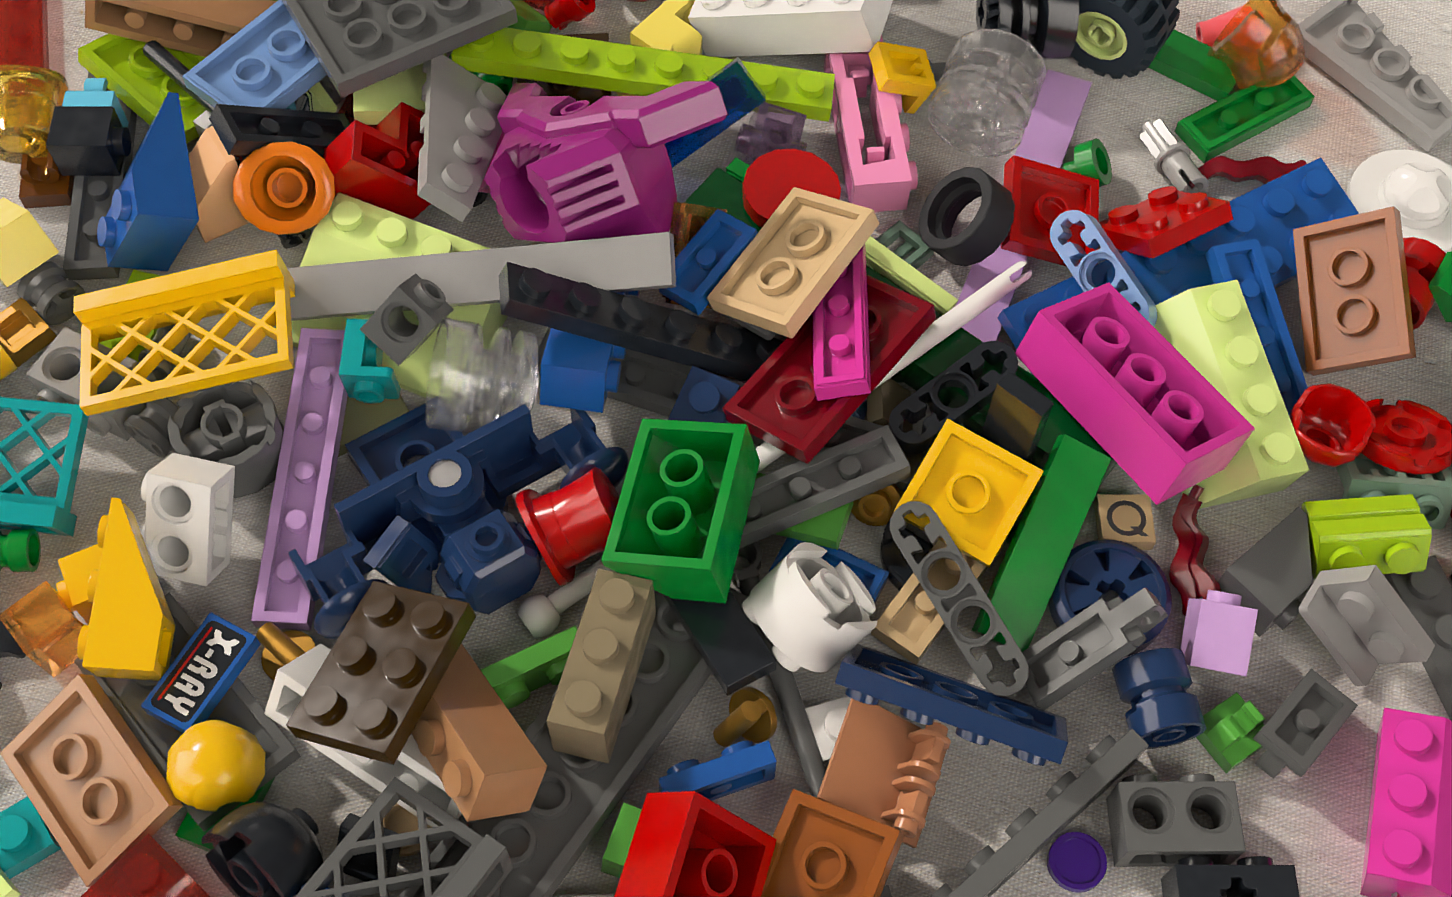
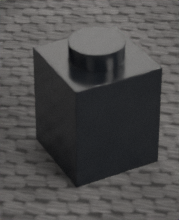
(88, 141)

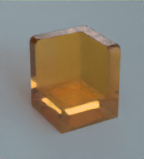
(44, 628)

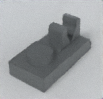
(1303, 725)

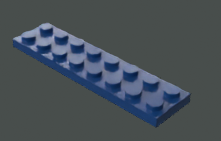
(1266, 213)

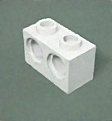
(198, 520)

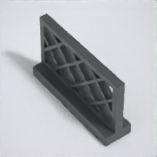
(475, 874)

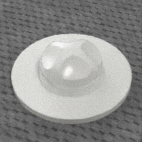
(1414, 185)

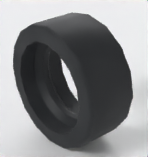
(986, 229)

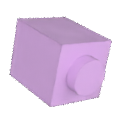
(1218, 633)

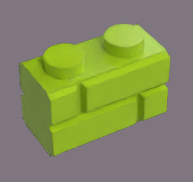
(1367, 533)

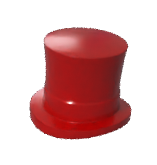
(570, 522)

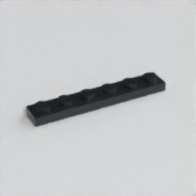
(631, 323)

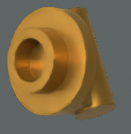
(878, 506)
(281, 647)
(750, 716)

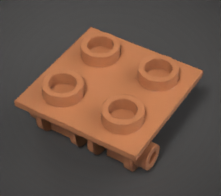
(885, 768)

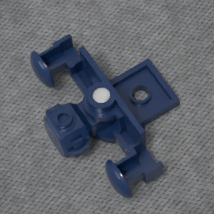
(453, 500)

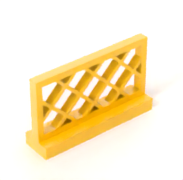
(184, 301)

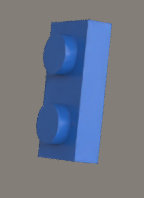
(708, 259)
(737, 769)

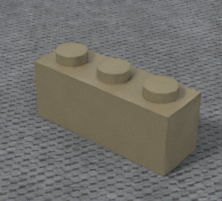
(602, 666)

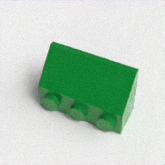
(684, 507)

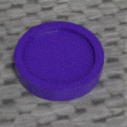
(1076, 862)

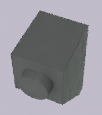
(1274, 573)

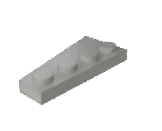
(1365, 62)
(458, 135)

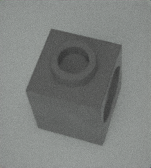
(393, 331)

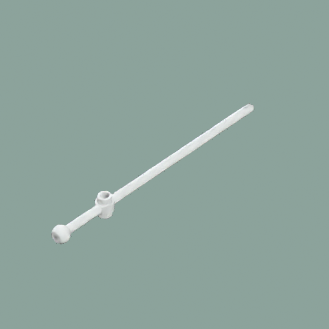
(542, 613)

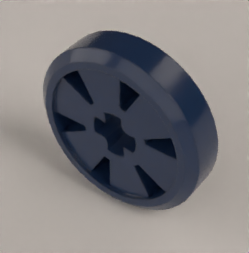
(1107, 566)

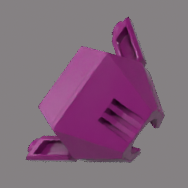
(593, 167)

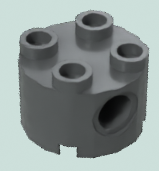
(231, 427)

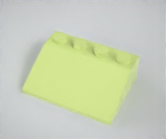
(367, 232)

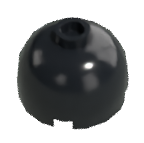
(264, 850)

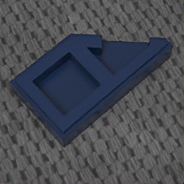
(405, 556)

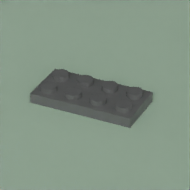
(235, 707)

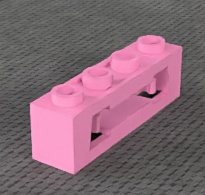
(887, 174)

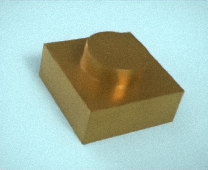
(23, 332)

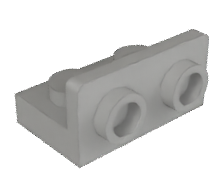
(1363, 622)

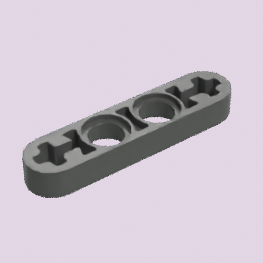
(953, 601)

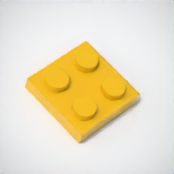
(972, 490)

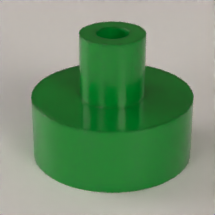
(1092, 161)

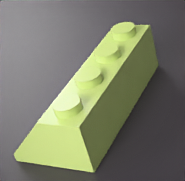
(1221, 342)

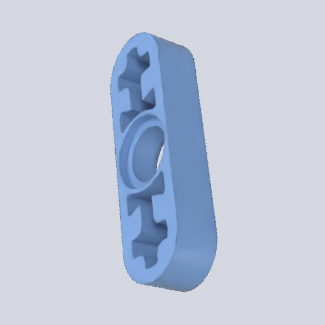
(1093, 237)

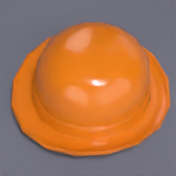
(284, 188)

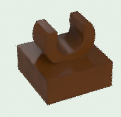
(43, 183)

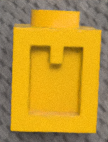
(903, 72)

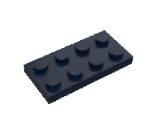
(973, 710)

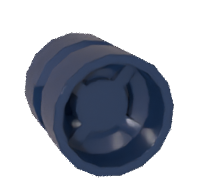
(1156, 689)

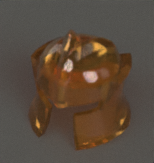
(1260, 45)

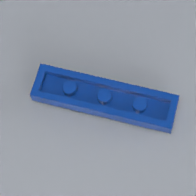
(1247, 264)

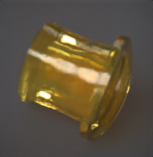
(27, 109)

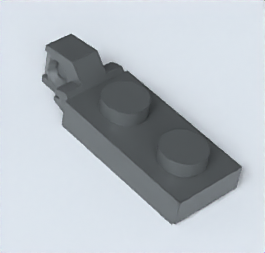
(1088, 645)

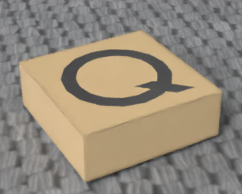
(1125, 519)

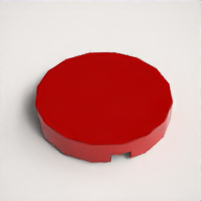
(777, 173)
(1409, 438)

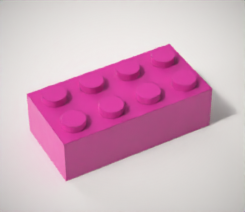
(1133, 392)

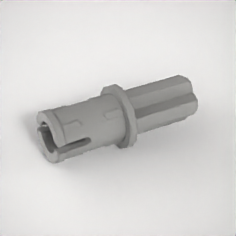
(1171, 157)

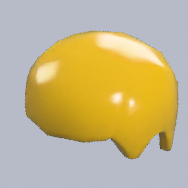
(215, 765)

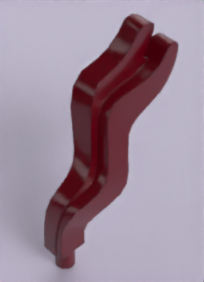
(1261, 169)
(1187, 567)

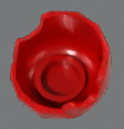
(1331, 424)

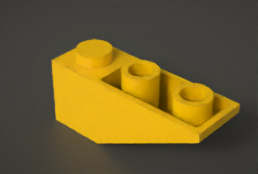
(129, 617)

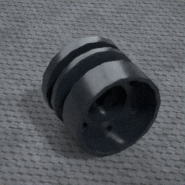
(1045, 24)

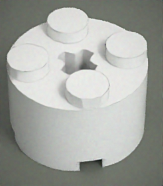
(811, 609)

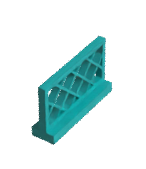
(31, 511)

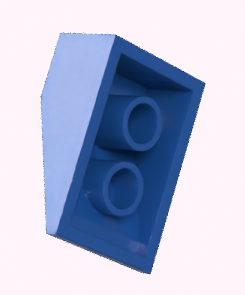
(156, 199)

